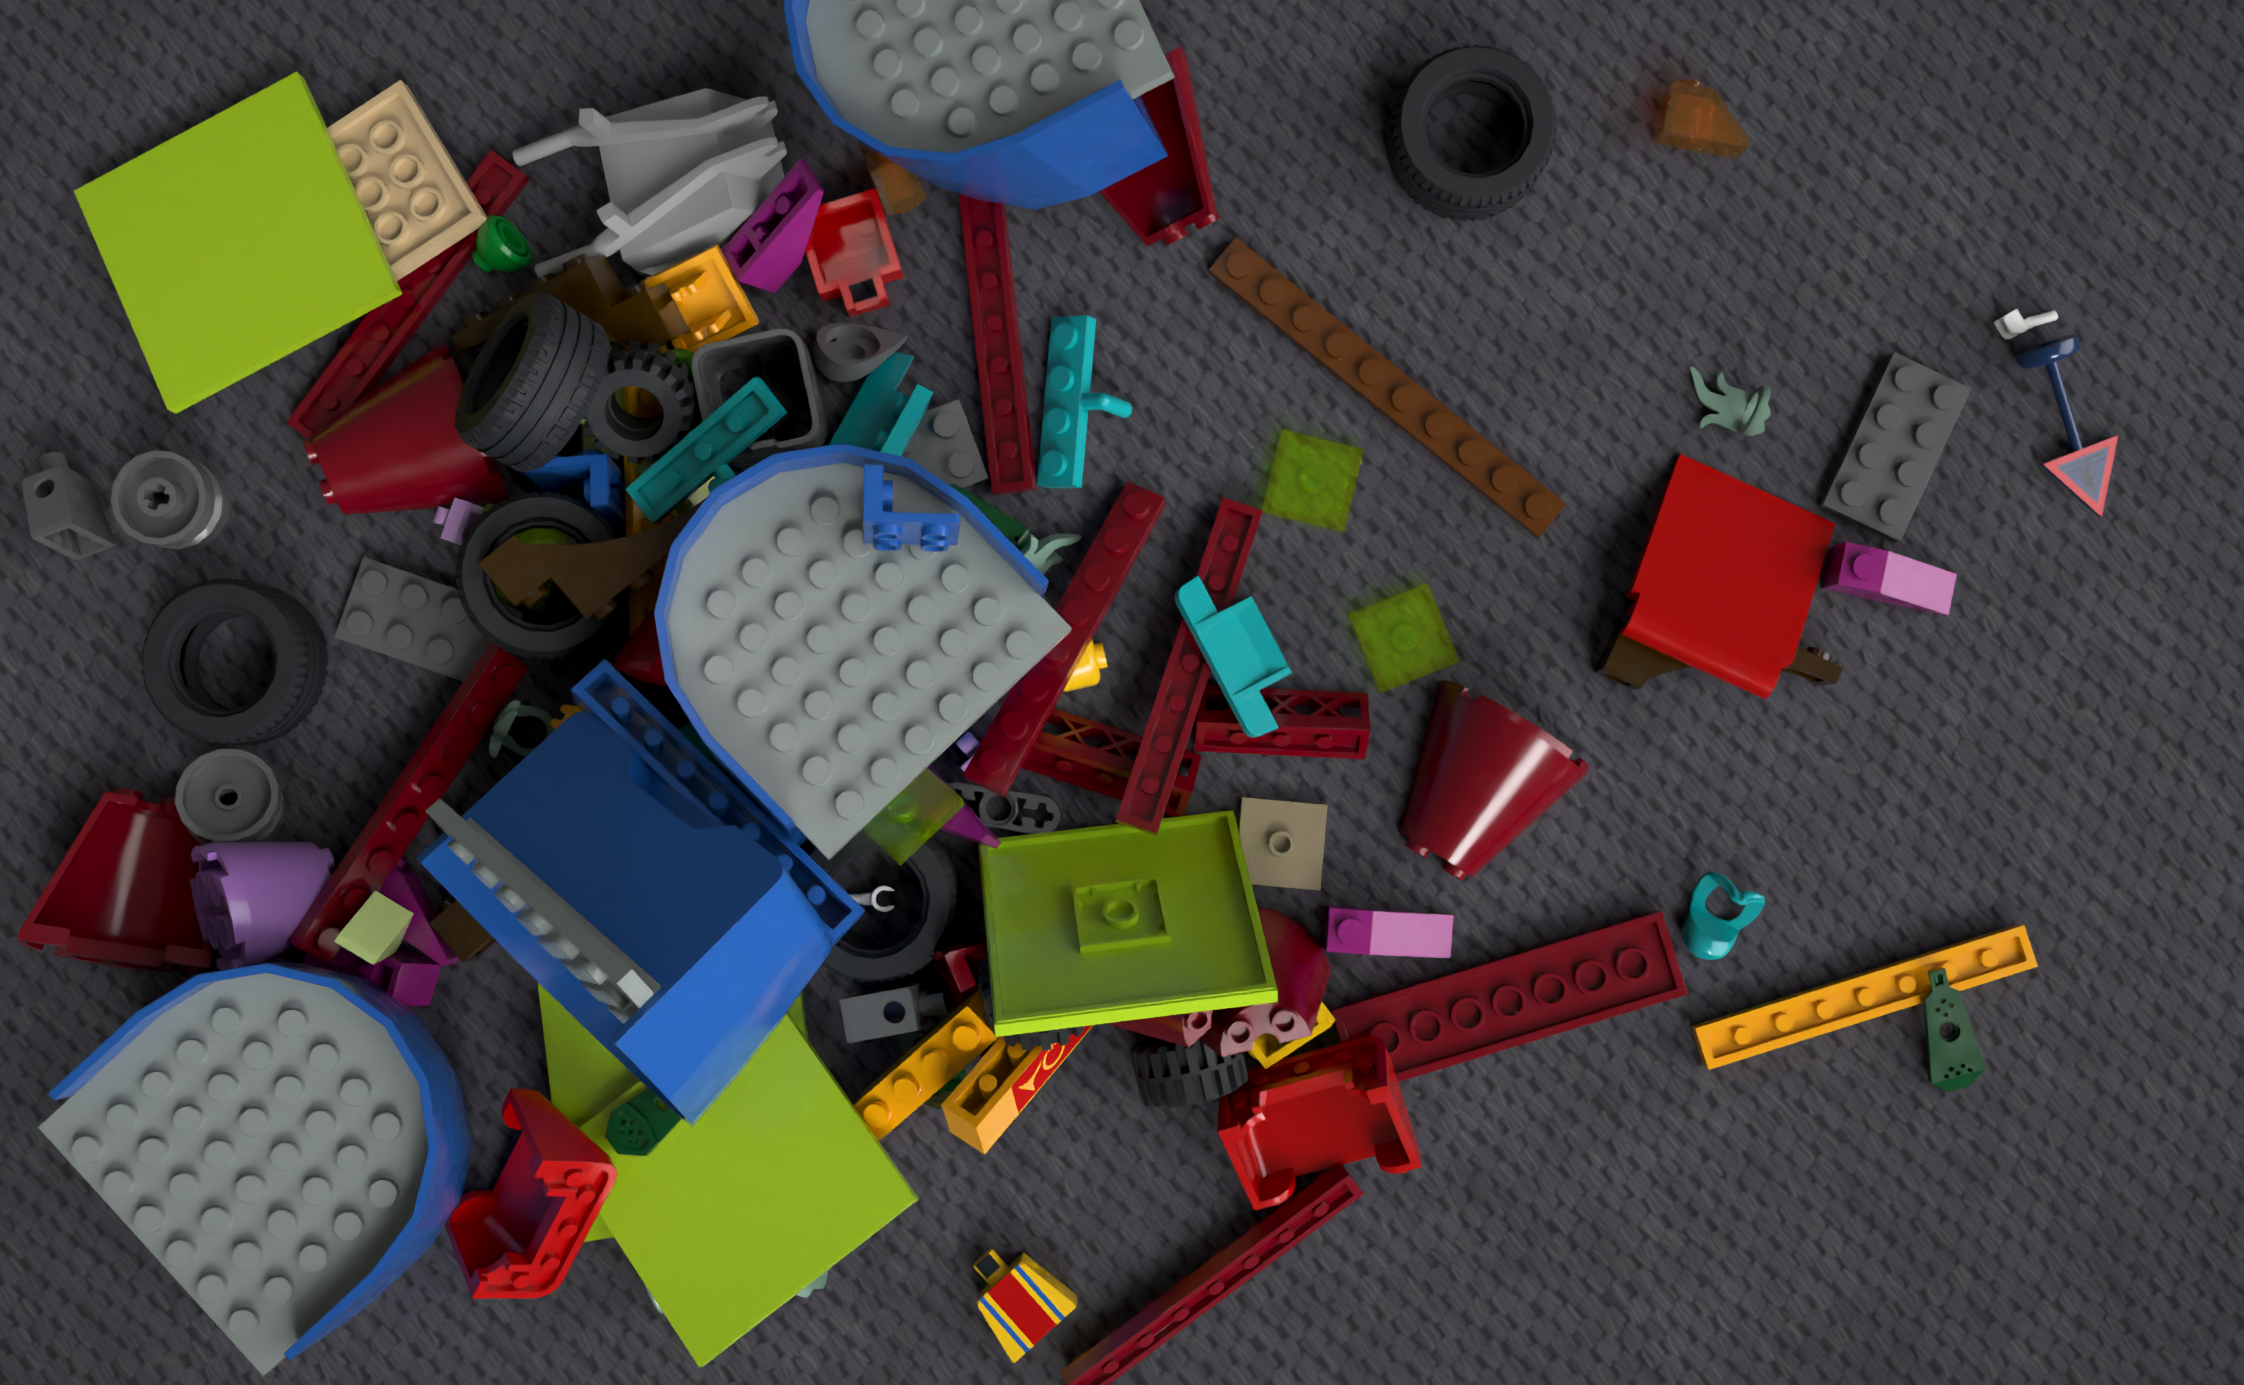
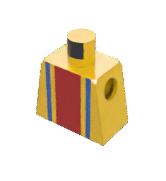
(1021, 1301)

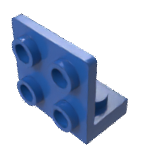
(591, 473)
(891, 529)

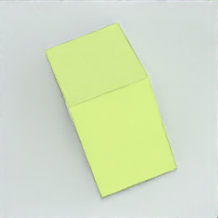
(375, 929)

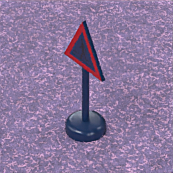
(2087, 468)

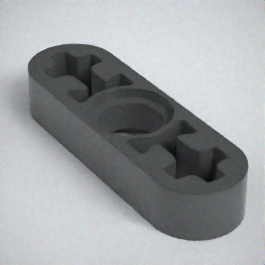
(1032, 803)

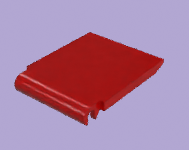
(1726, 577)

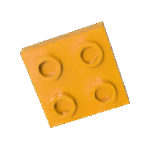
(706, 298)

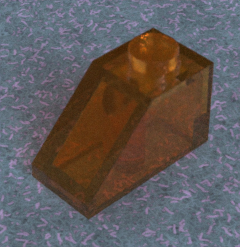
(1698, 121)
(896, 186)

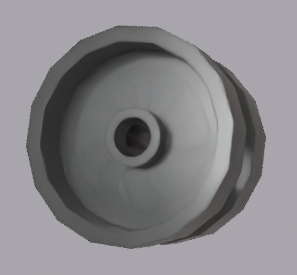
(170, 501)
(235, 778)

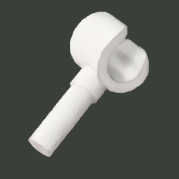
(2014, 324)
(870, 898)

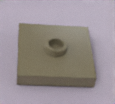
(1283, 842)

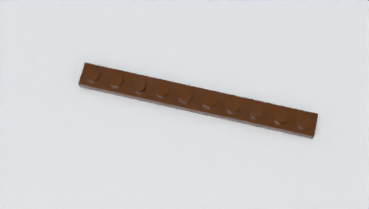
(1386, 388)

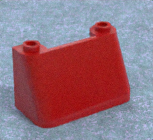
(1313, 1116)
(540, 1210)

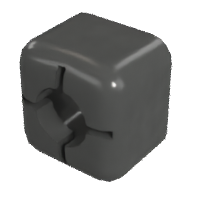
(739, 352)

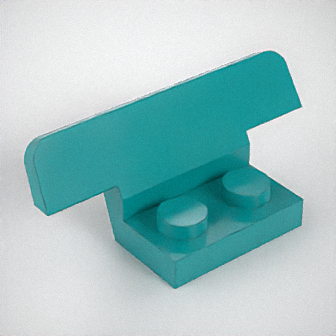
(881, 415)
(1237, 651)

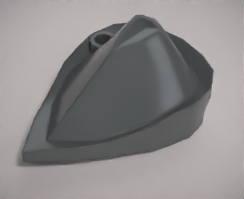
(853, 350)

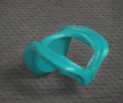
(1708, 935)

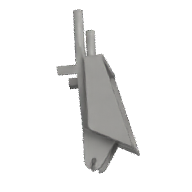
(673, 173)

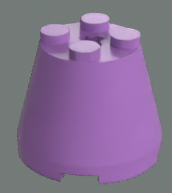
(255, 895)

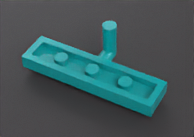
(1068, 402)
(706, 451)

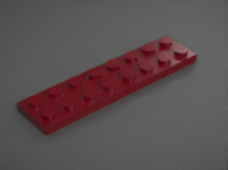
(1519, 997)

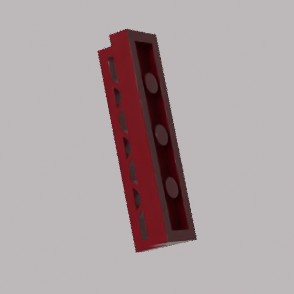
(1313, 735)
(1100, 769)

